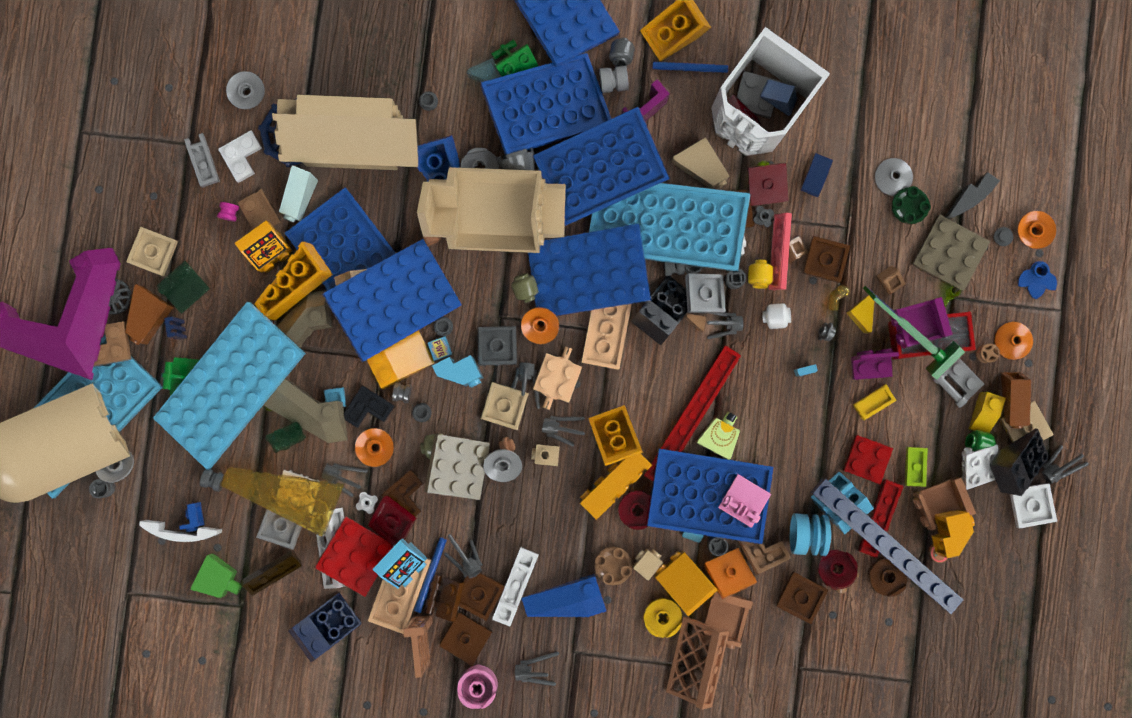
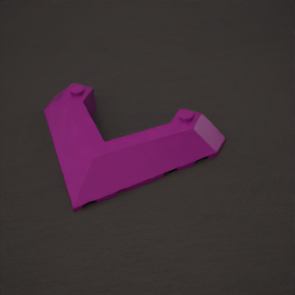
(77, 339)

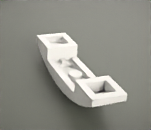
(157, 529)
(515, 586)

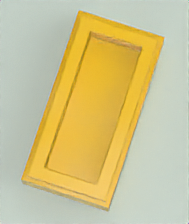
(874, 402)

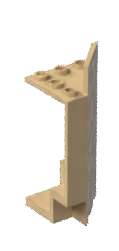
(345, 133)
(492, 209)

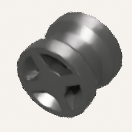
(401, 392)

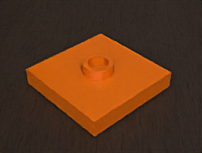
(730, 573)

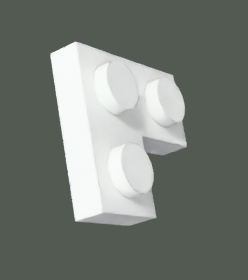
(236, 153)

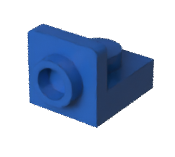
(195, 516)

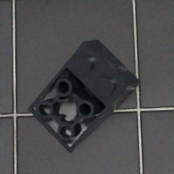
(664, 311)
(1019, 463)

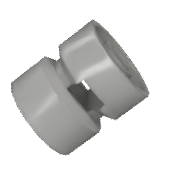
(614, 79)

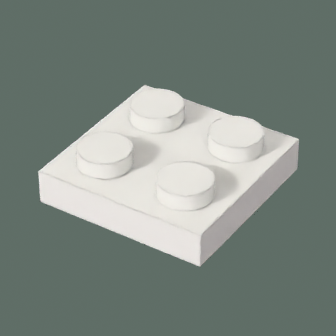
(1034, 506)

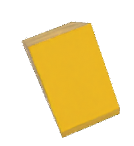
(862, 314)

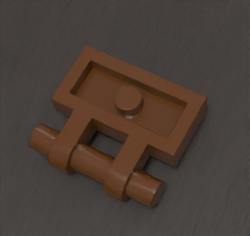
(449, 597)

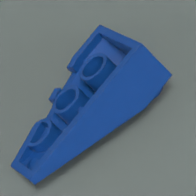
(437, 157)
(570, 599)

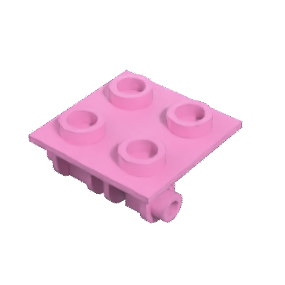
(744, 501)

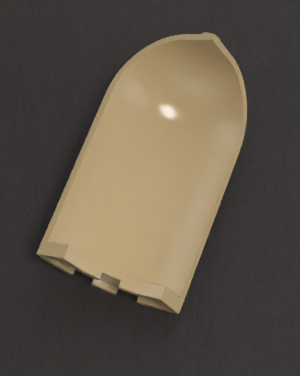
(57, 445)

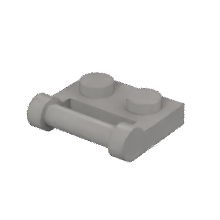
(963, 378)

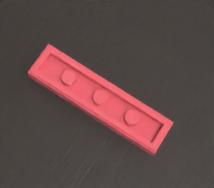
(780, 250)

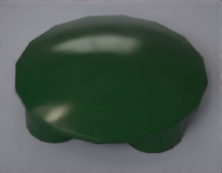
(910, 205)

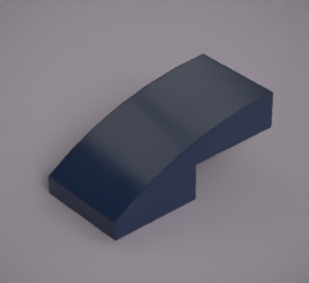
(816, 175)

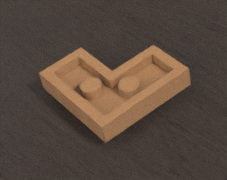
(117, 345)
(764, 558)

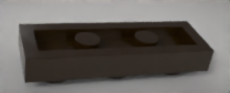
(271, 573)

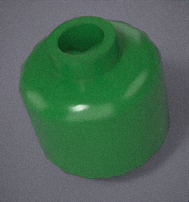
(979, 440)

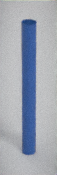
(690, 67)
(430, 574)

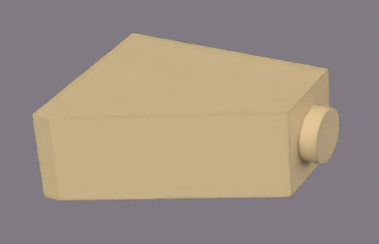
(702, 164)

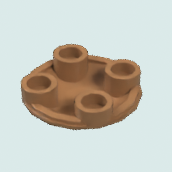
(613, 566)

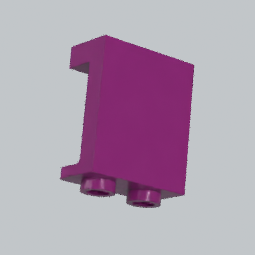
(659, 99)
(927, 317)

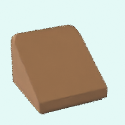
(796, 250)
(891, 279)
(697, 321)

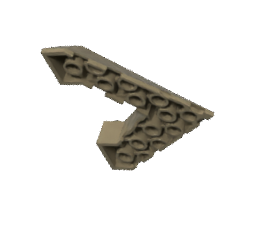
(291, 401)

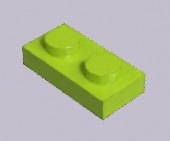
(916, 466)

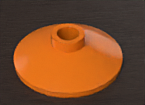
(1042, 223)
(535, 332)
(1005, 340)
(364, 449)

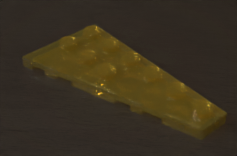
(294, 498)

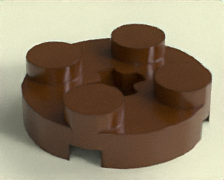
(884, 587)

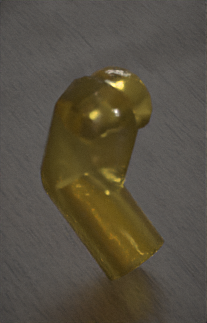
(836, 295)

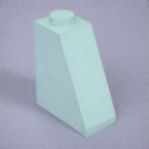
(297, 194)

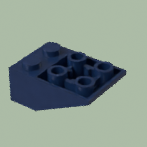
(325, 627)

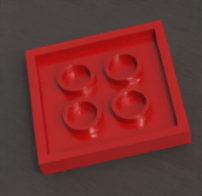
(353, 555)

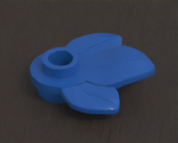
(1036, 282)

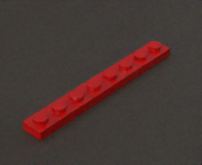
(698, 404)

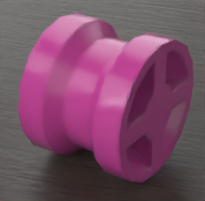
(228, 211)

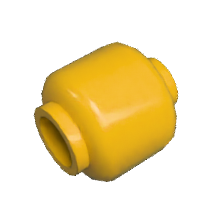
(760, 274)

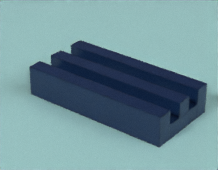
(179, 336)

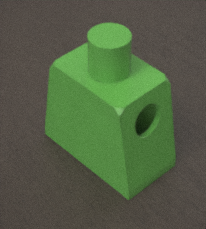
(216, 578)

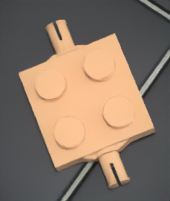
(557, 378)

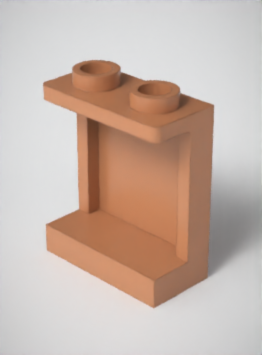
(942, 498)
(727, 615)

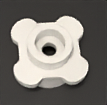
(363, 498)

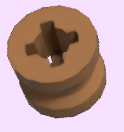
(992, 353)

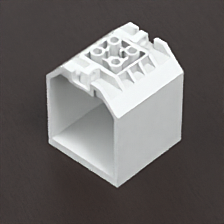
(785, 64)

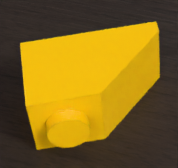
(987, 411)

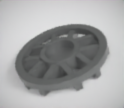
(117, 297)

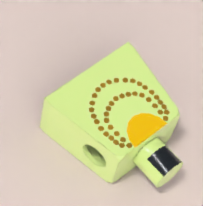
(720, 436)

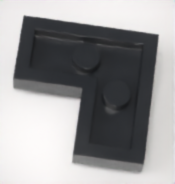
(367, 402)

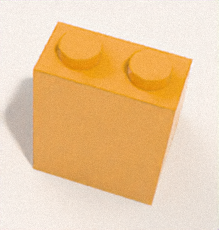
(685, 582)

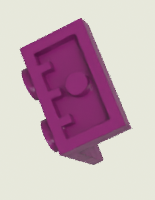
(870, 365)

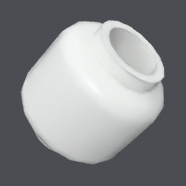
(777, 316)

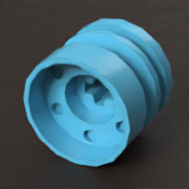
(813, 534)

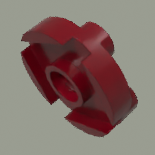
(628, 503)
(835, 580)

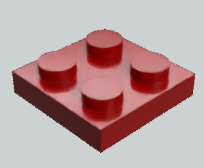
(868, 459)

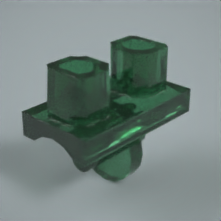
(285, 437)

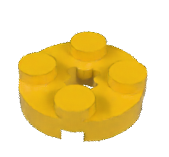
(662, 628)

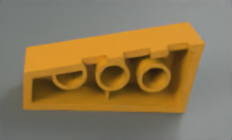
(294, 282)
(613, 484)

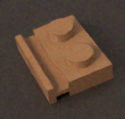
(259, 209)

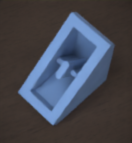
(780, 96)

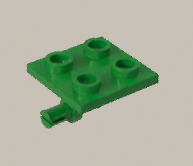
(514, 62)
(176, 372)

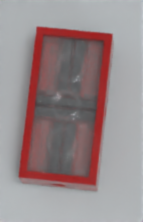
(962, 333)

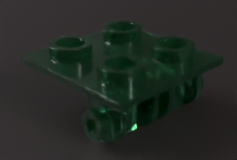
(183, 287)

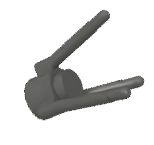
(733, 323)
(526, 371)
(551, 426)
(1054, 473)
(333, 475)
(471, 567)
(524, 672)

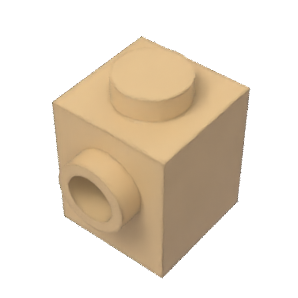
(545, 455)
(647, 563)

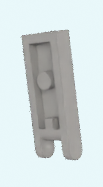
(202, 161)

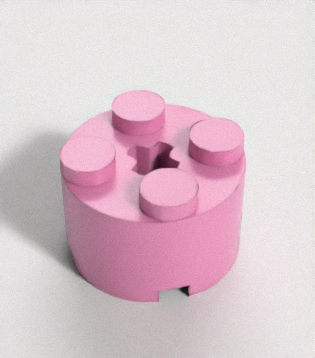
(481, 697)

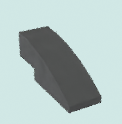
(972, 195)

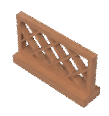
(417, 630)
(710, 671)

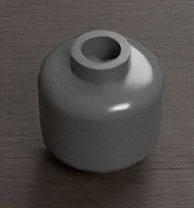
(621, 52)

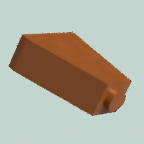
(145, 315)
(1017, 405)

